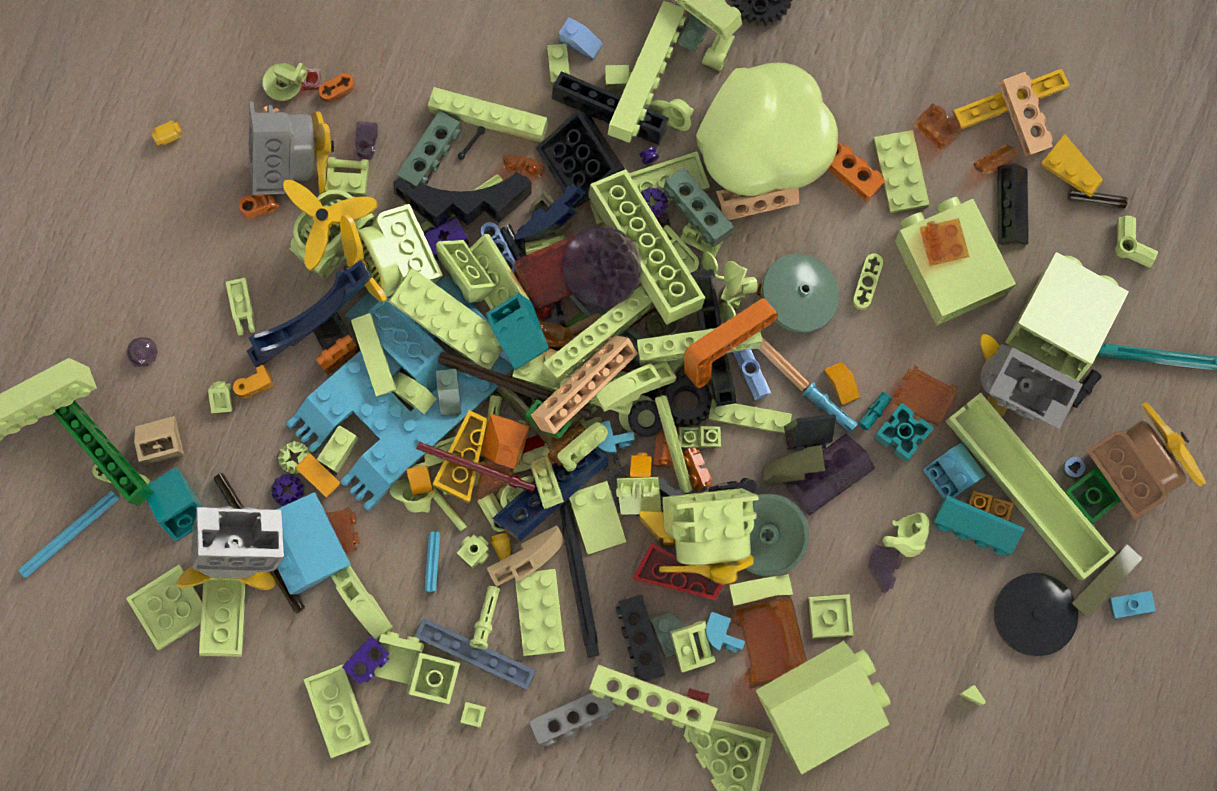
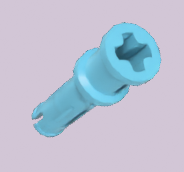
(822, 401)

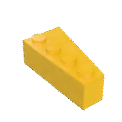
(467, 444)

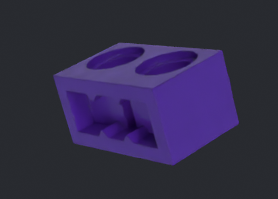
(362, 656)

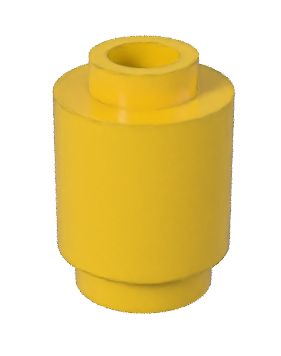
(166, 133)

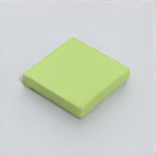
(830, 616)

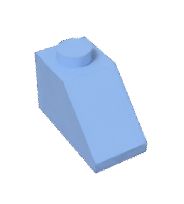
(579, 38)

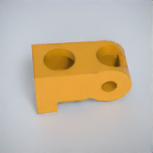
(254, 384)

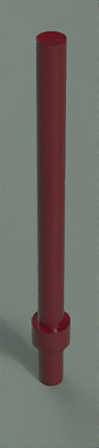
(513, 481)

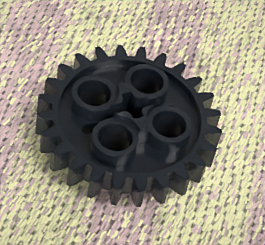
(771, 9)

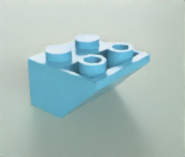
(954, 471)

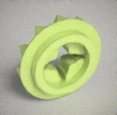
(284, 456)

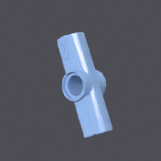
(755, 381)

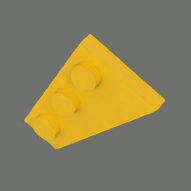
(1072, 167)

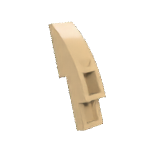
(526, 561)

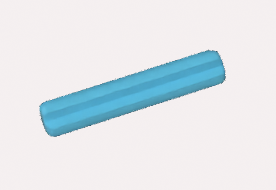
(432, 561)

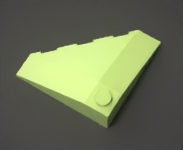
(732, 754)

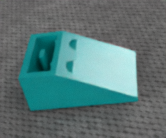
(518, 330)

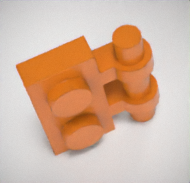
(337, 354)

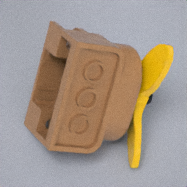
(1142, 465)

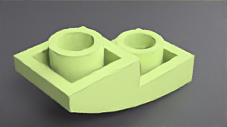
(699, 437)

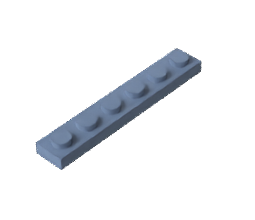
(482, 658)

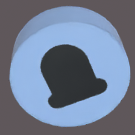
(1074, 467)

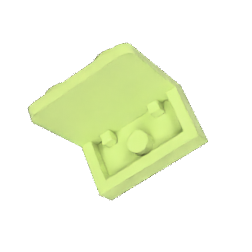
(401, 657)

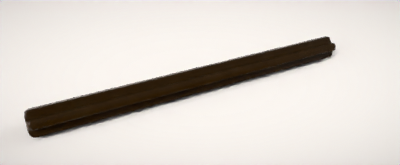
(501, 380)
(234, 502)

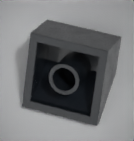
(810, 432)

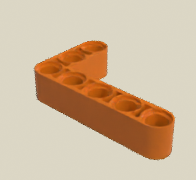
(703, 352)

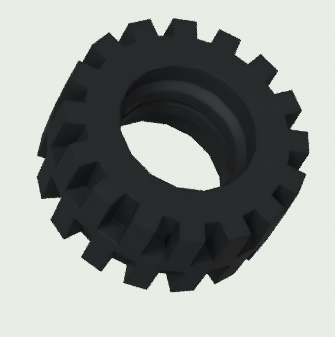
(633, 419)

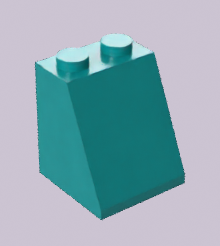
(174, 504)

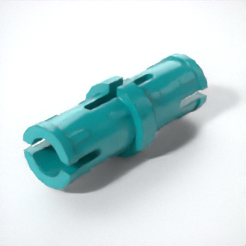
(875, 411)

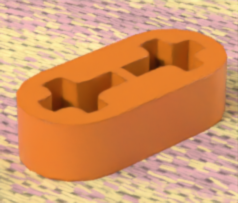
(336, 87)

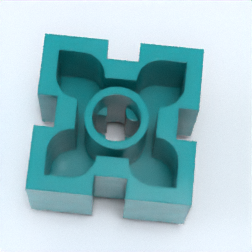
(902, 420)

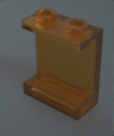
(925, 395)

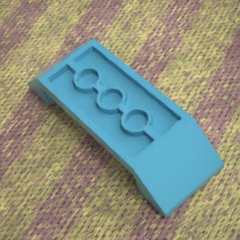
(402, 339)

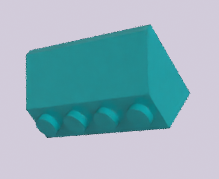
(977, 526)

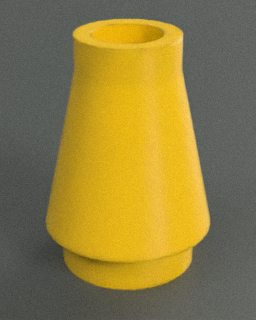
(501, 545)

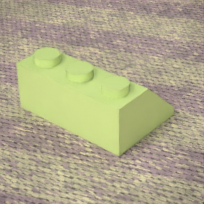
(464, 270)

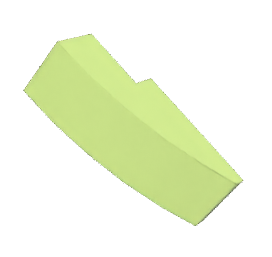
(760, 589)

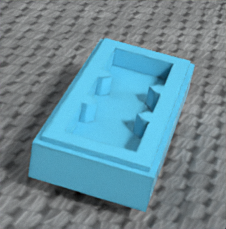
(1132, 604)

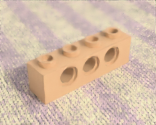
(1016, 110)
(739, 206)

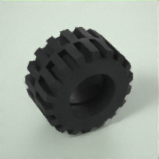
(691, 417)

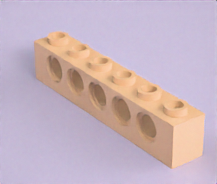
(584, 384)

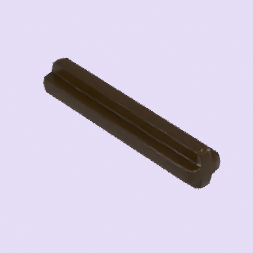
(1098, 199)

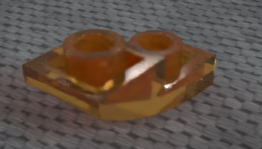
(518, 162)

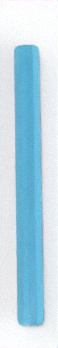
(68, 534)

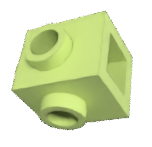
(468, 545)

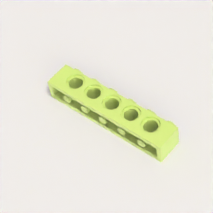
(673, 346)
(705, 712)

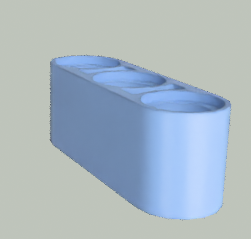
(499, 242)

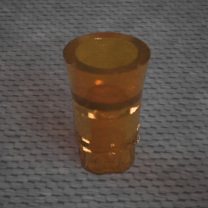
(556, 334)

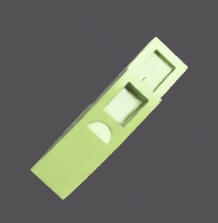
(634, 383)
(361, 603)

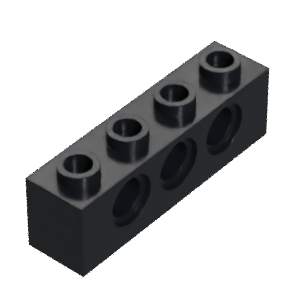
(637, 606)

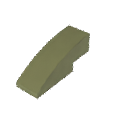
(794, 465)

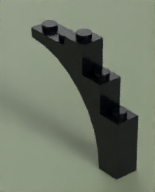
(709, 318)

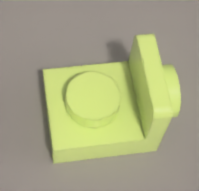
(220, 397)

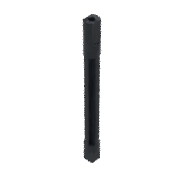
(579, 581)

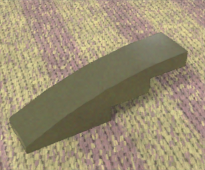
(1107, 580)

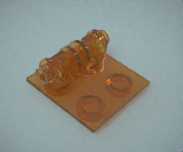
(944, 241)

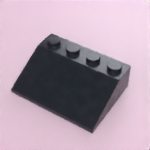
(579, 154)

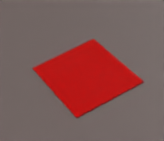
(533, 443)

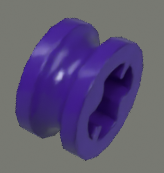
(649, 155)

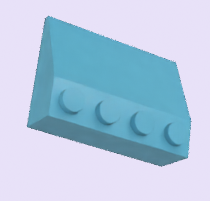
(309, 545)

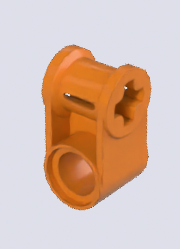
(260, 204)

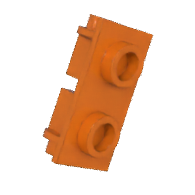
(662, 454)
(698, 477)

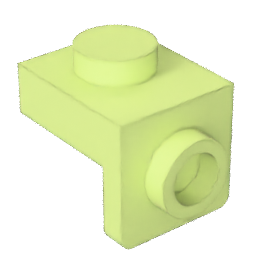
(286, 76)

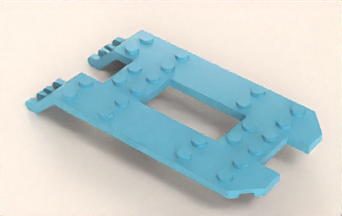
(390, 421)

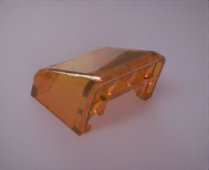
(770, 638)

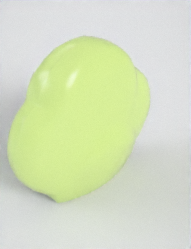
(767, 131)

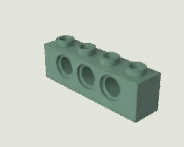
(441, 124)
(683, 182)

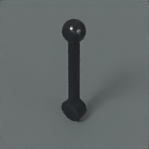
(481, 130)

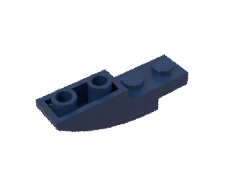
(546, 222)

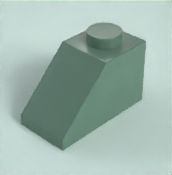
(448, 392)

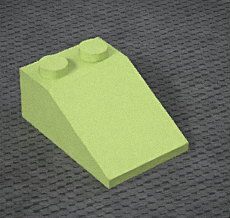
(597, 518)

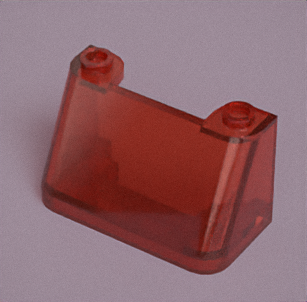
(543, 276)

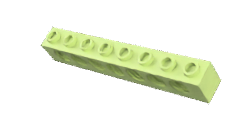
(596, 336)

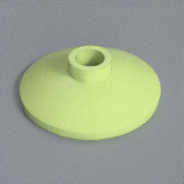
(273, 88)

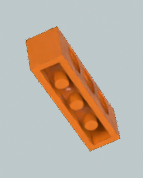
(849, 176)

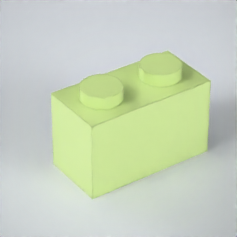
(338, 449)

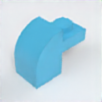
(609, 445)
(716, 633)

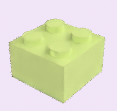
(432, 677)

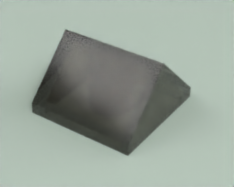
(331, 331)

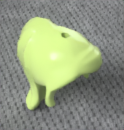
(910, 535)

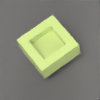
(473, 714)

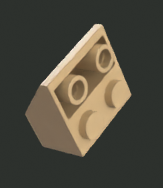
(158, 441)

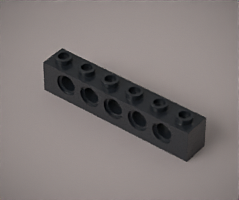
(603, 104)

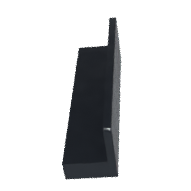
(1012, 204)

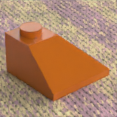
(504, 441)

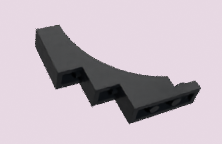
(438, 204)

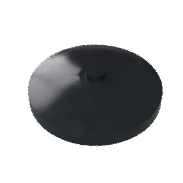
(1035, 614)

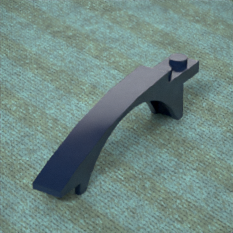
(275, 340)

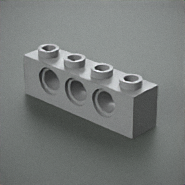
(540, 724)

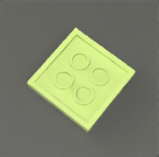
(167, 609)

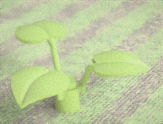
(735, 282)

